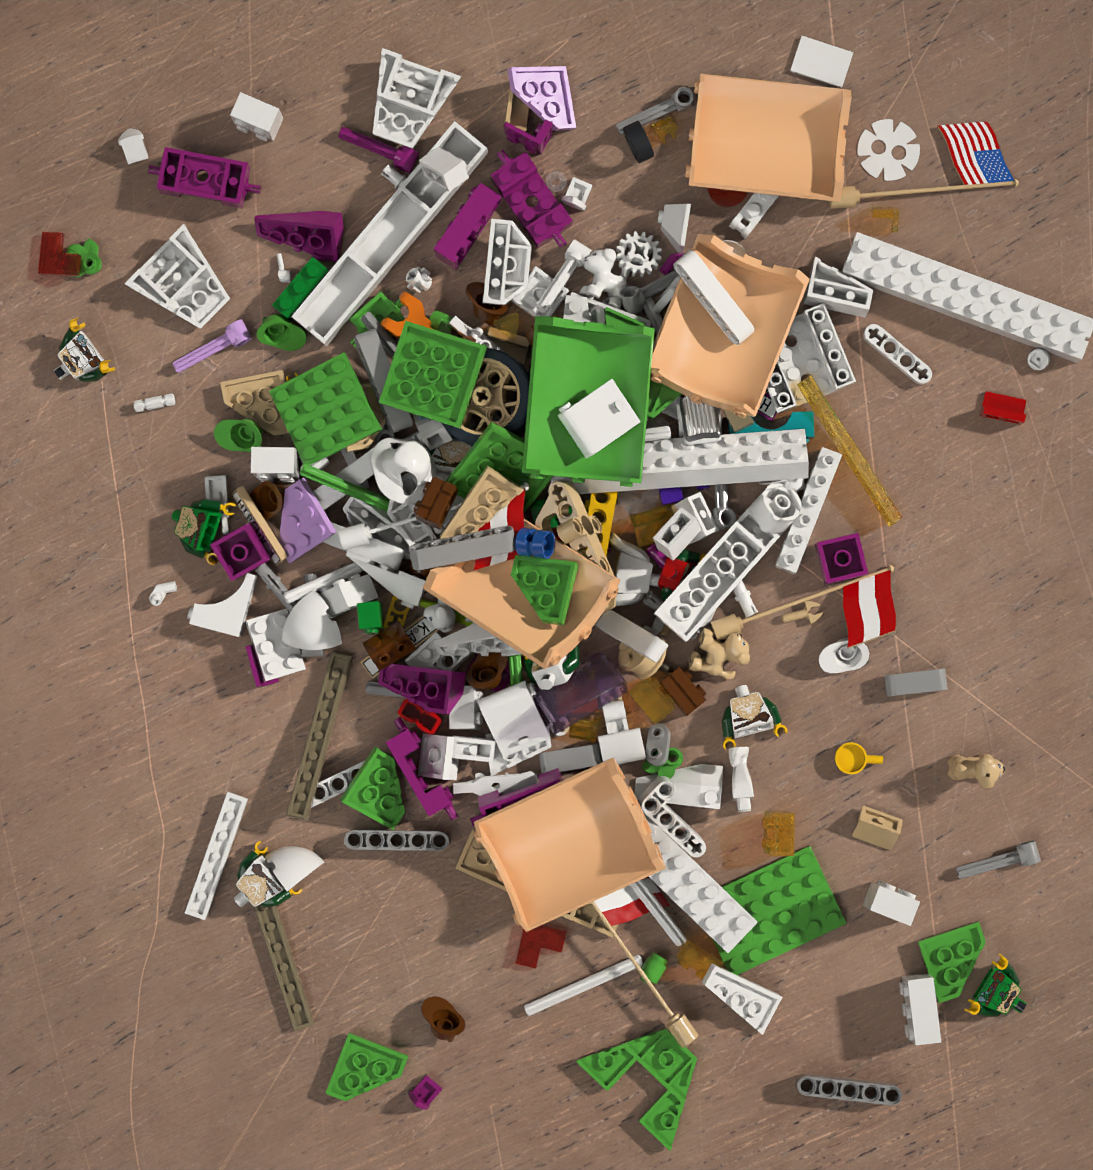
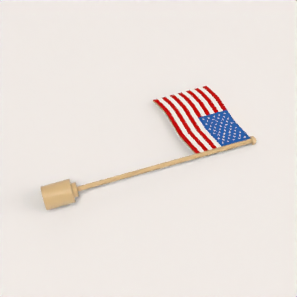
(974, 157)

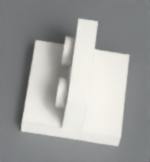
(437, 758)

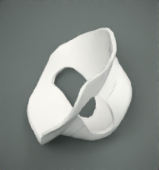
(390, 463)

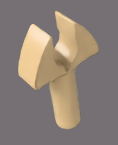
(802, 613)

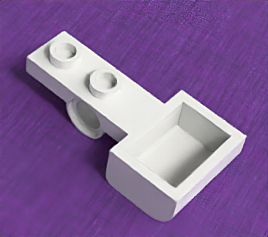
(620, 742)

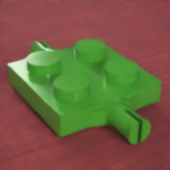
(380, 308)

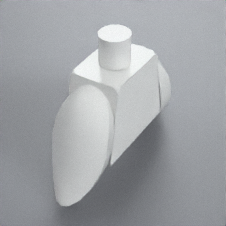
(633, 571)

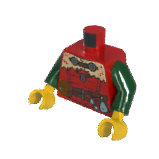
(676, 571)

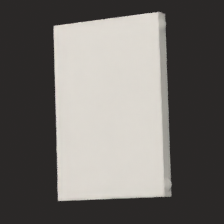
(821, 61)

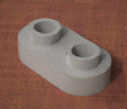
(658, 743)

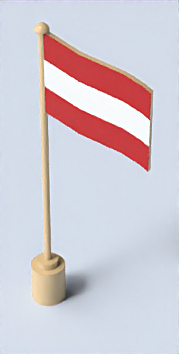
(866, 609)
(626, 906)

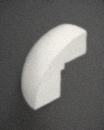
(310, 625)
(292, 864)

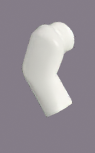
(160, 591)

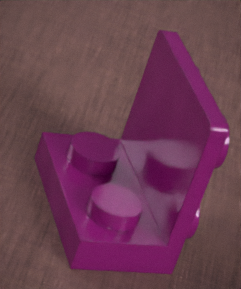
(532, 144)

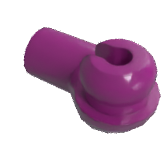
(668, 264)

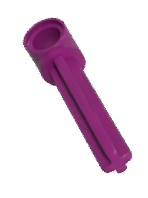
(403, 157)

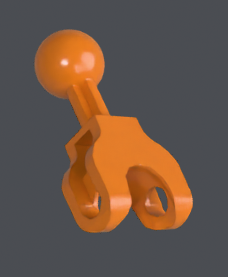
(416, 316)

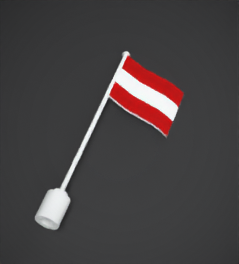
(511, 515)

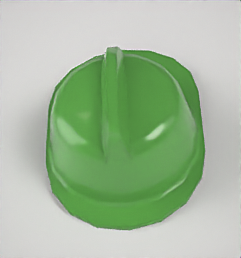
(280, 333)
(238, 434)

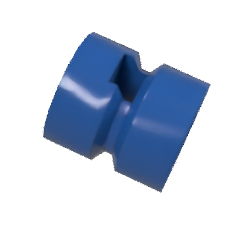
(535, 543)

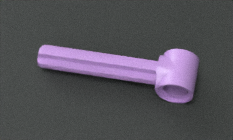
(236, 334)

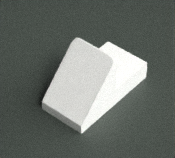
(473, 748)

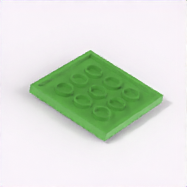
(432, 374)
(325, 410)
(504, 454)

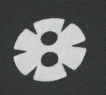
(876, 162)

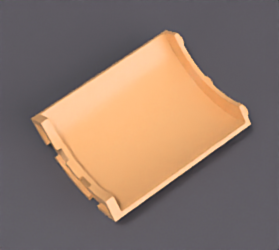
(769, 137)
(695, 353)
(500, 607)
(570, 844)

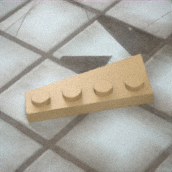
(483, 501)

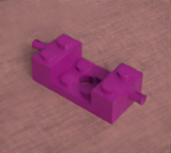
(520, 180)
(225, 183)
(400, 747)
(494, 802)

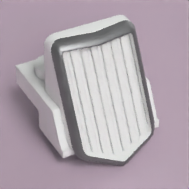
(698, 422)

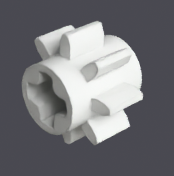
(418, 280)

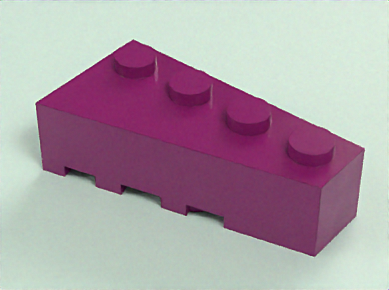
(467, 225)

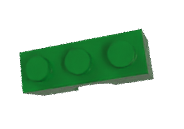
(300, 288)
(370, 617)

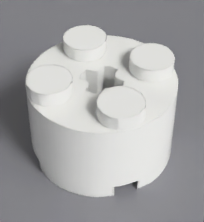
(776, 508)

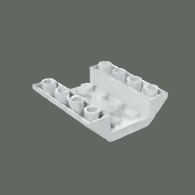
(815, 354)

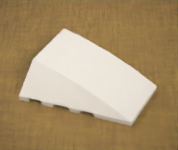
(408, 98)
(181, 280)

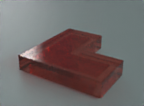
(52, 259)
(539, 938)

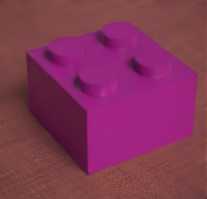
(240, 551)
(841, 558)

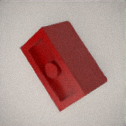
(1003, 408)

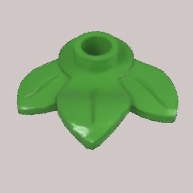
(88, 253)
(666, 769)

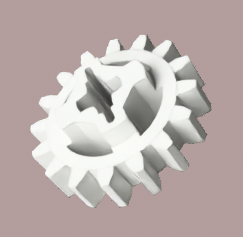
(636, 262)

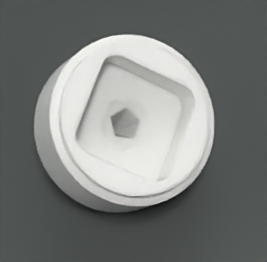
(1038, 359)

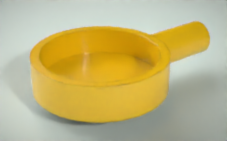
(852, 758)

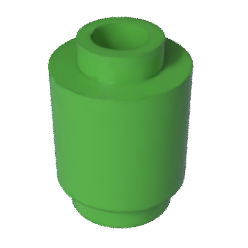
(654, 968)

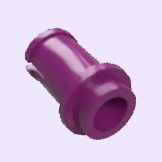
(656, 555)

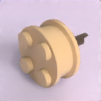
(638, 664)

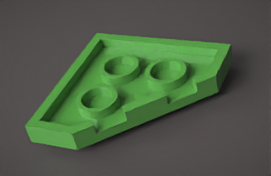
(546, 585)
(376, 790)
(951, 958)
(364, 1067)

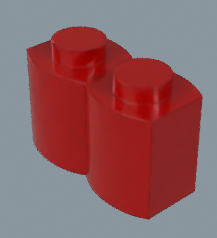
(426, 721)

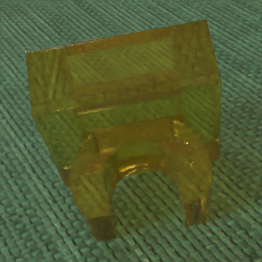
(664, 127)

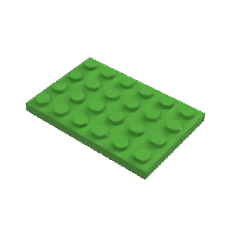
(788, 903)

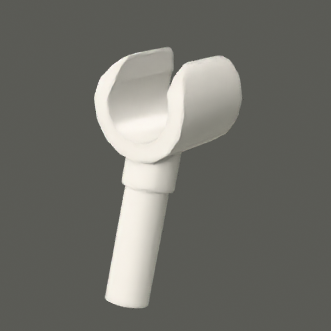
(284, 275)

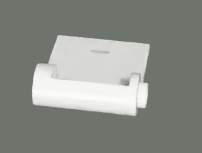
(595, 419)
(514, 718)

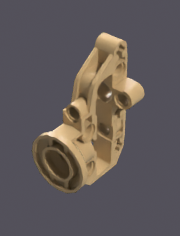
(575, 529)

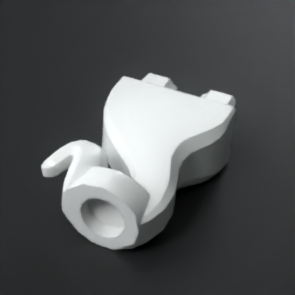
(741, 780)

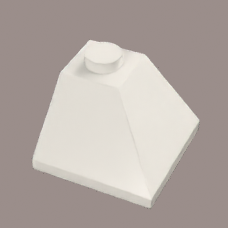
(674, 224)

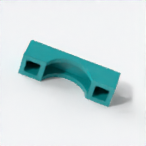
(797, 420)

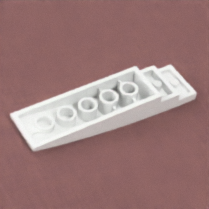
(715, 576)

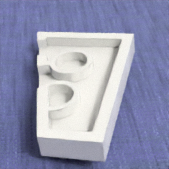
(501, 763)

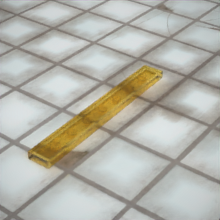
(849, 451)

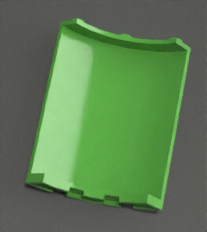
(567, 366)

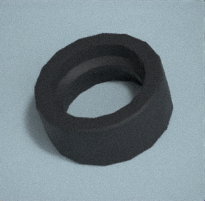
(638, 141)

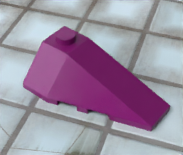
(312, 232)
(429, 688)

